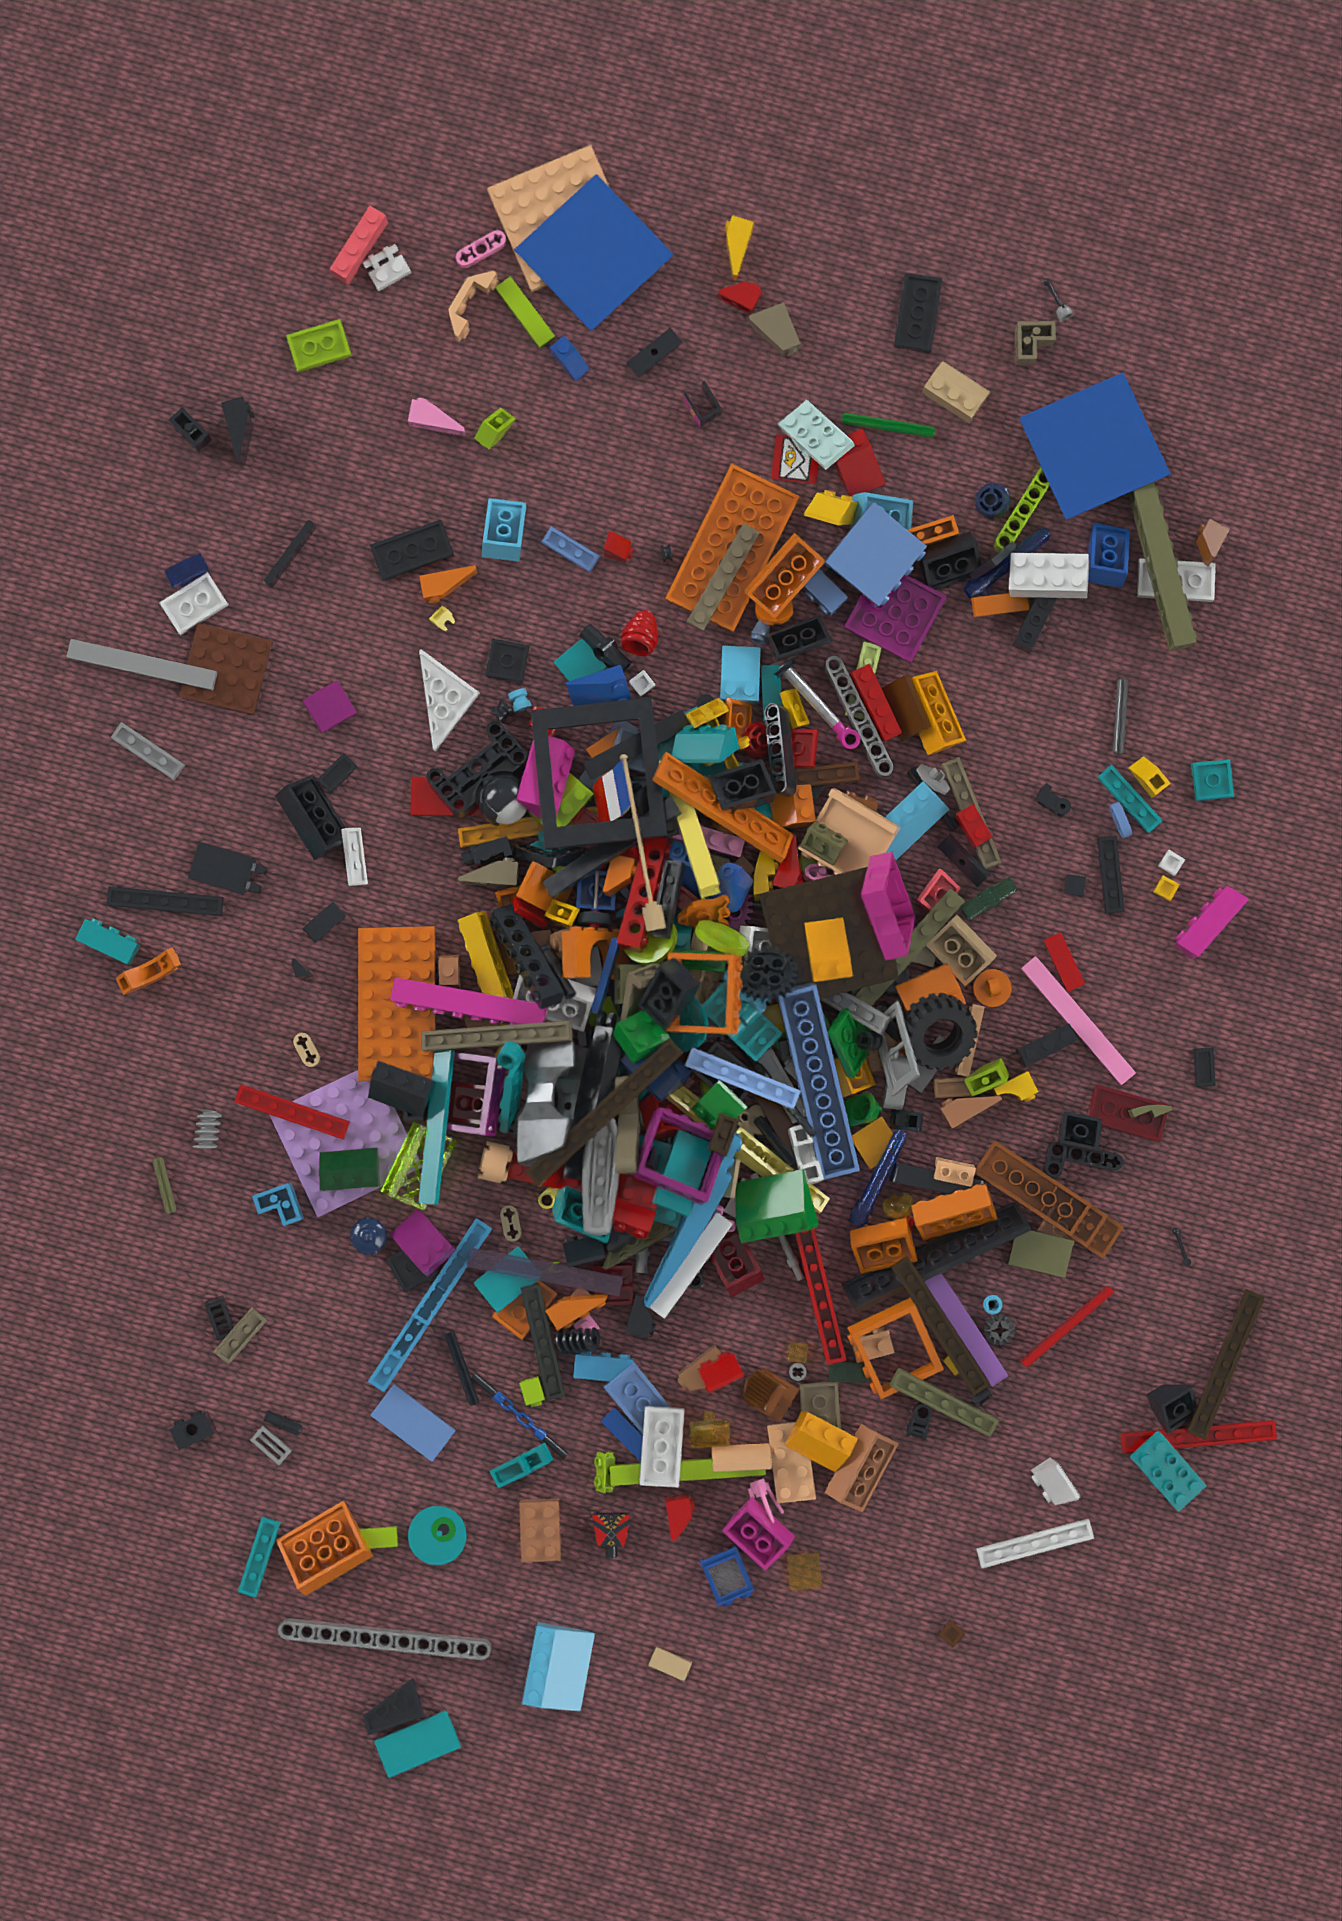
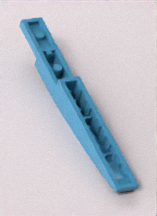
(691, 1228)
(429, 1306)

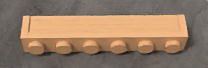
(965, 1067)

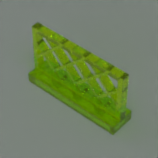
(403, 1164)

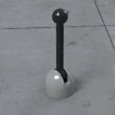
(1063, 312)

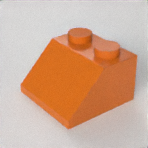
(794, 810)

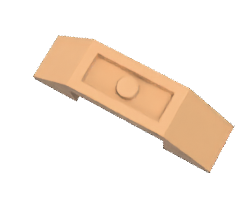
(484, 282)

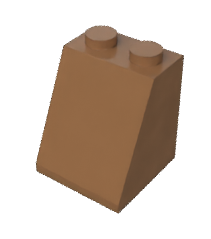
(689, 1375)

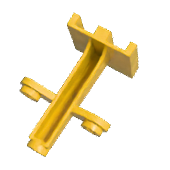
(708, 714)

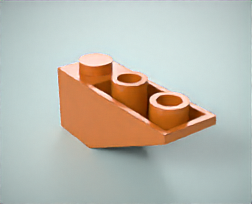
(572, 1307)

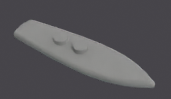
(600, 1180)

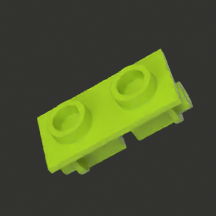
(602, 1463)

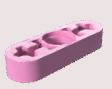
(482, 241)

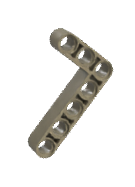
(627, 1135)

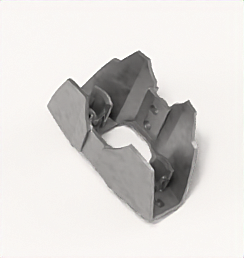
(540, 1124)

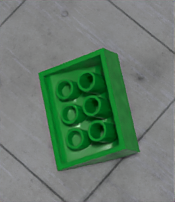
(774, 1206)

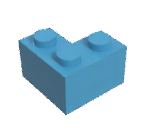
(283, 1199)

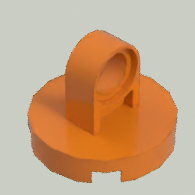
(992, 988)

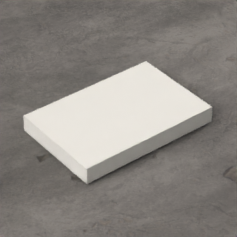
(194, 603)

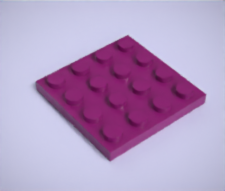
(901, 621)

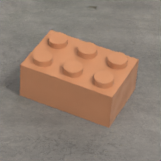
(540, 1530)

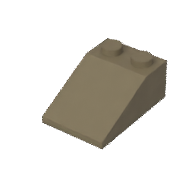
(497, 874)

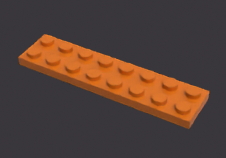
(699, 793)

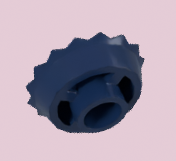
(992, 500)
(368, 1236)

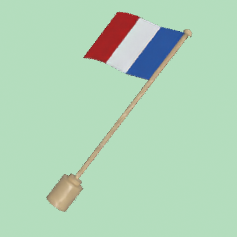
(613, 800)

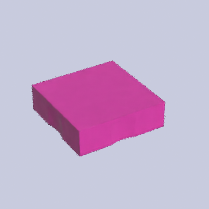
(888, 905)

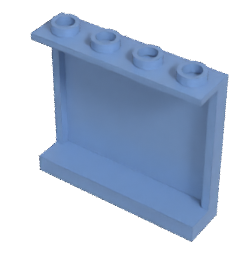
(876, 554)

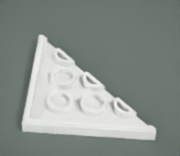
(446, 698)

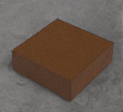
(951, 1633)

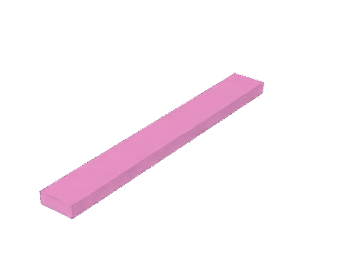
(1078, 1020)

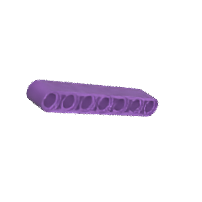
(966, 1329)

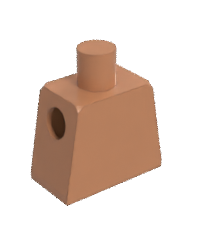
(449, 971)

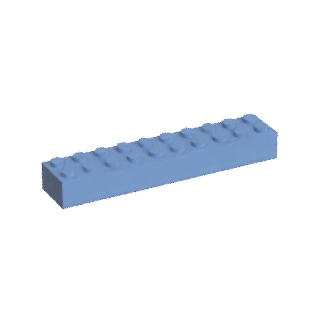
(818, 1080)

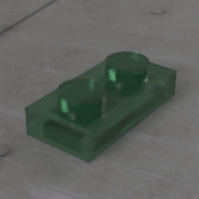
(847, 1372)

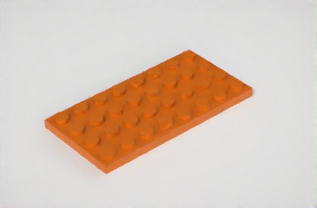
(739, 500)
(384, 1029)

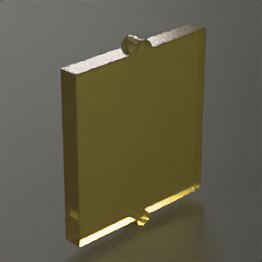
(804, 1571)

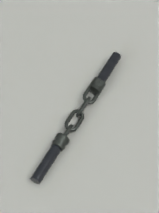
(760, 1069)

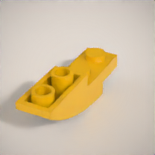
(764, 871)

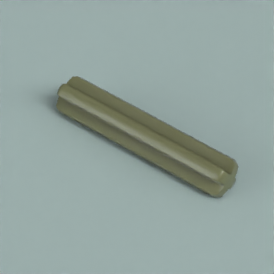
(164, 1185)

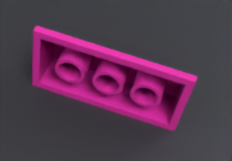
(561, 759)
(1210, 922)

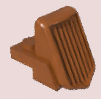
(769, 1393)

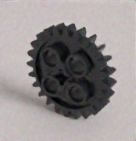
(767, 974)

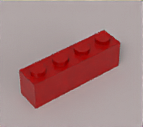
(875, 702)

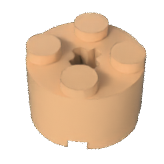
(494, 1162)

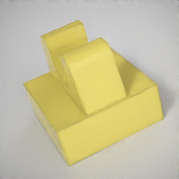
(441, 617)

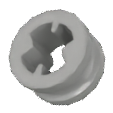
(797, 1365)

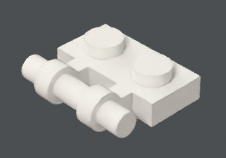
(390, 271)

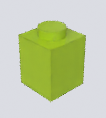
(532, 1391)

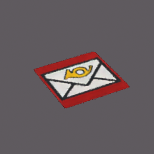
(792, 463)

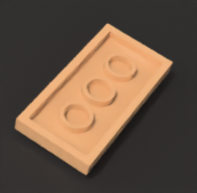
(790, 1469)

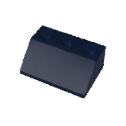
(667, 1083)

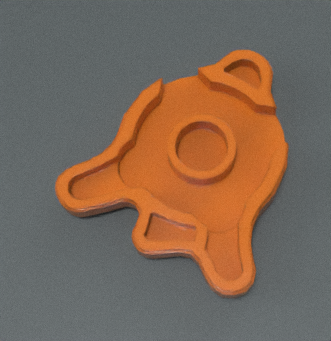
(705, 909)

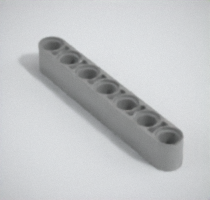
(858, 706)

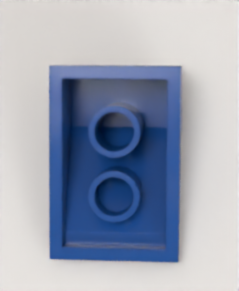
(1108, 555)
(599, 687)

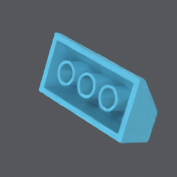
(915, 816)

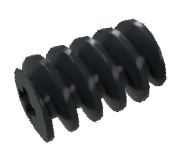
(578, 1340)

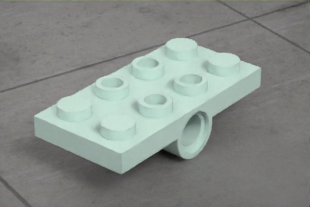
(816, 435)

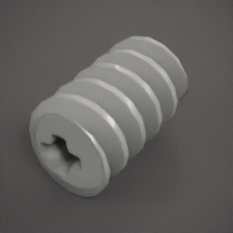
(207, 1129)

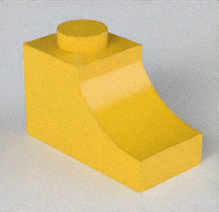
(1019, 1086)

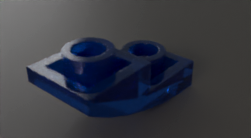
(185, 570)

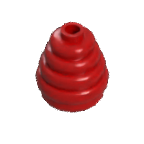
(640, 634)

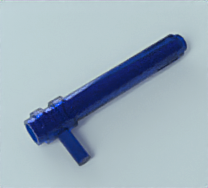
(979, 587)
(866, 1203)

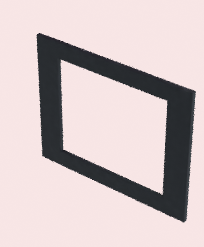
(607, 831)

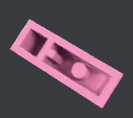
(429, 417)

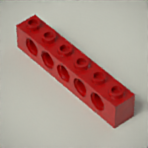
(626, 939)

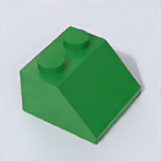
(716, 1101)

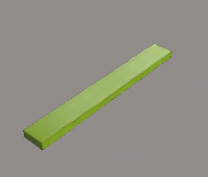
(689, 1470)

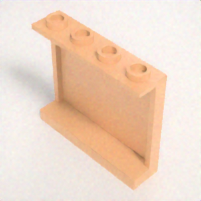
(862, 827)

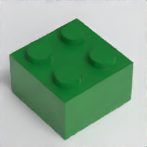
(640, 1036)

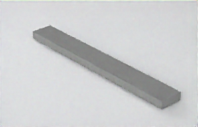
(142, 664)

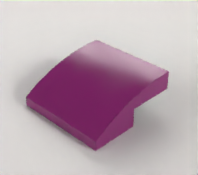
(329, 706)

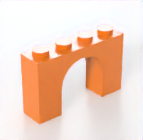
(578, 946)

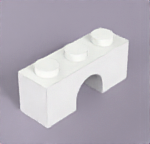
(804, 1153)

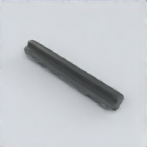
(1120, 716)

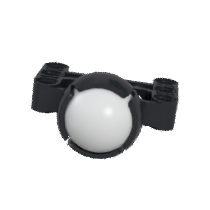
(492, 787)

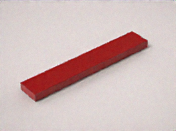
(292, 1111)
(1068, 1325)

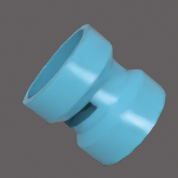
(519, 700)

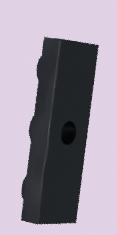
(662, 345)
(963, 860)

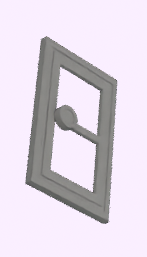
(886, 1056)

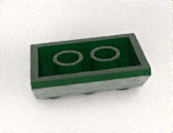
(349, 1169)

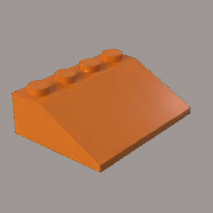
(324, 1548)

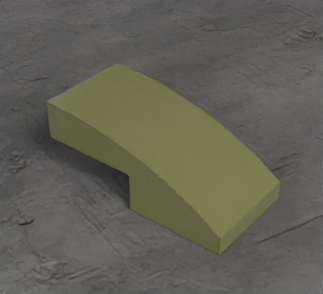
(1154, 1110)

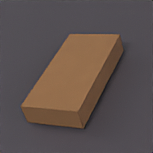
(950, 1088)

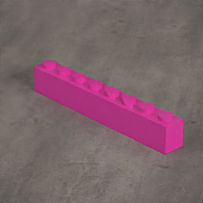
(465, 1003)

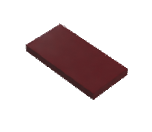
(1113, 1109)

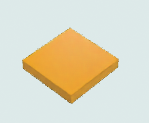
(872, 1141)

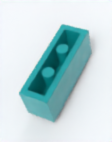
(108, 941)

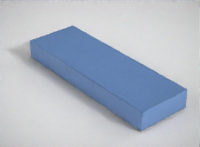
(570, 549)

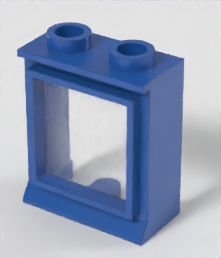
(727, 1576)

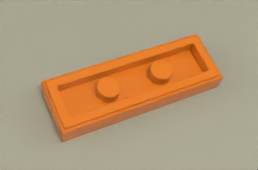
(998, 604)

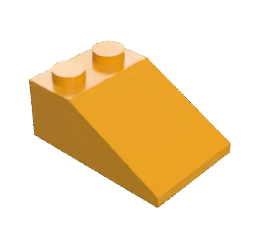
(828, 949)

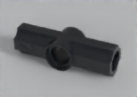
(604, 648)

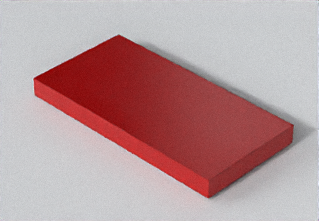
(426, 802)

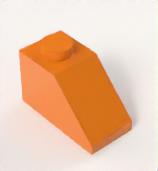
(619, 874)

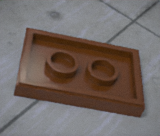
(906, 707)

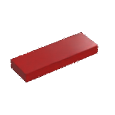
(1064, 962)

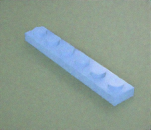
(742, 1078)

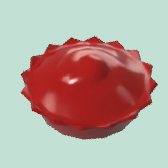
(758, 739)

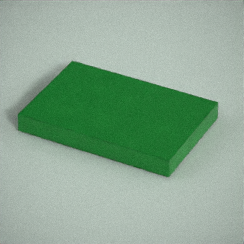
(843, 1037)

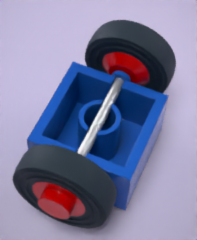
(593, 902)

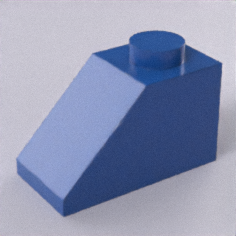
(569, 358)

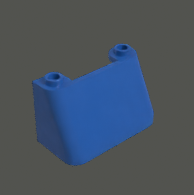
(731, 878)

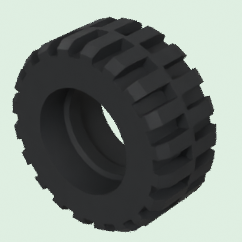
(955, 1046)

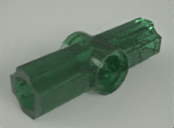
(988, 898)

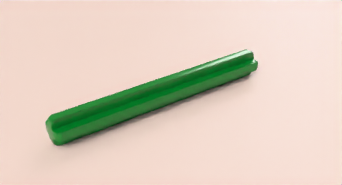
(888, 425)

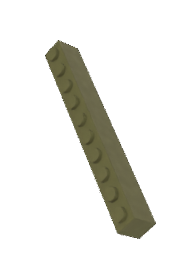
(1162, 567)

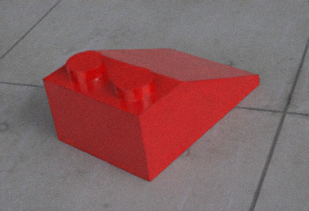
(859, 466)

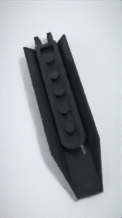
(596, 1080)

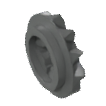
(992, 1323)

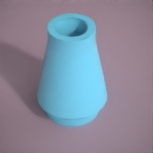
(996, 1308)

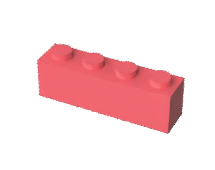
(358, 245)

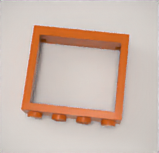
(733, 990)
(883, 1318)

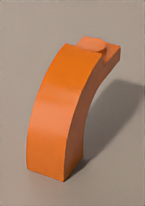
(148, 972)

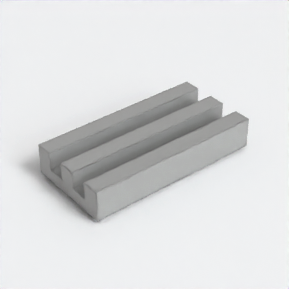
(259, 1434)

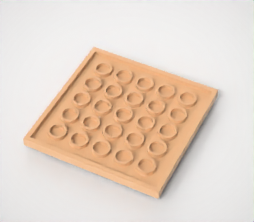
(536, 194)

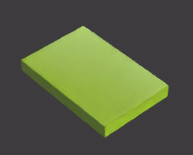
(318, 345)

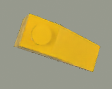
(737, 238)

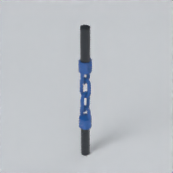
(500, 1397)

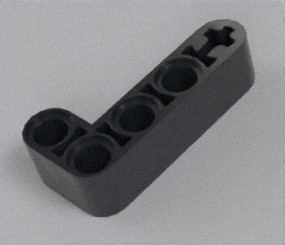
(1084, 1159)

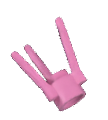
(761, 1488)

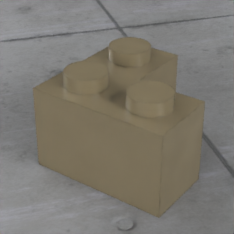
(1030, 336)

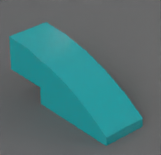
(521, 1465)

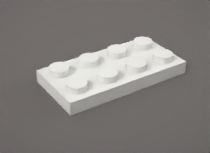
(1196, 577)
(661, 1446)

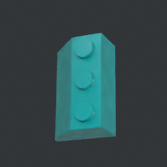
(705, 744)
(569, 1212)

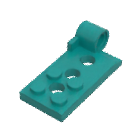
(511, 1058)

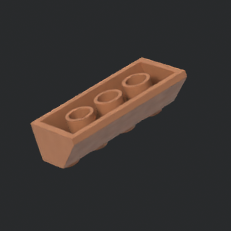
(863, 1469)

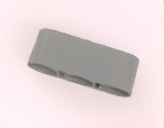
(900, 1067)

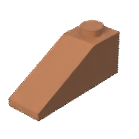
(960, 1110)

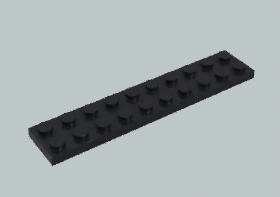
(938, 1257)

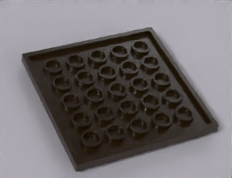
(826, 899)

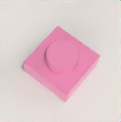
(587, 1322)

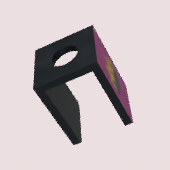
(701, 421)

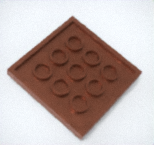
(239, 664)

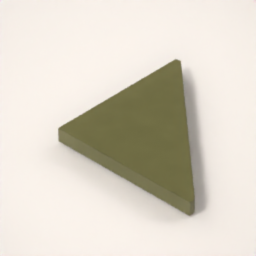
(657, 1232)

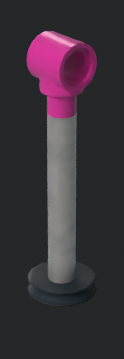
(814, 700)

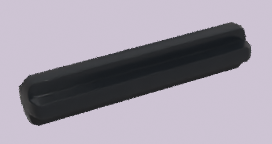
(774, 1140)

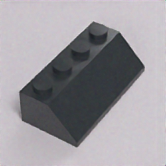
(312, 816)

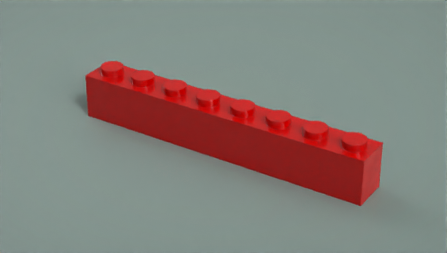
(820, 1296)

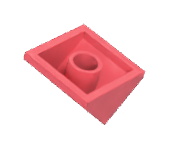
(935, 890)

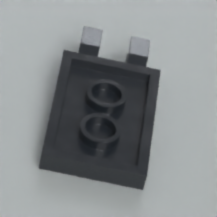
(225, 869)

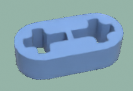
(1120, 820)

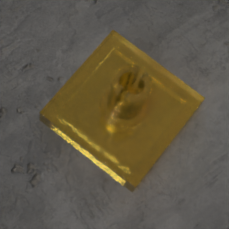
(709, 1432)

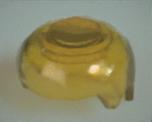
(898, 1207)

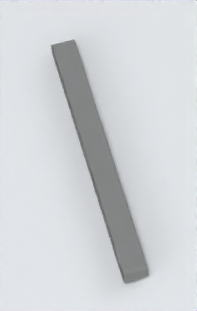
(376, 1643)

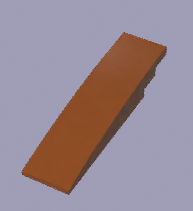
(1040, 1192)

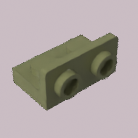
(823, 842)

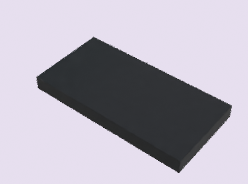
(917, 312)
(412, 550)

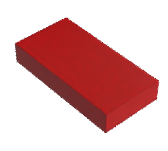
(529, 912)

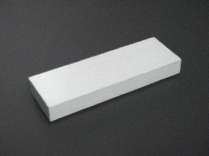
(354, 856)

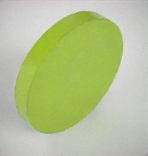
(722, 937)
(656, 949)

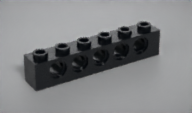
(526, 957)

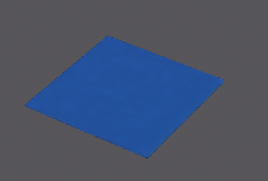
(593, 252)
(1094, 446)

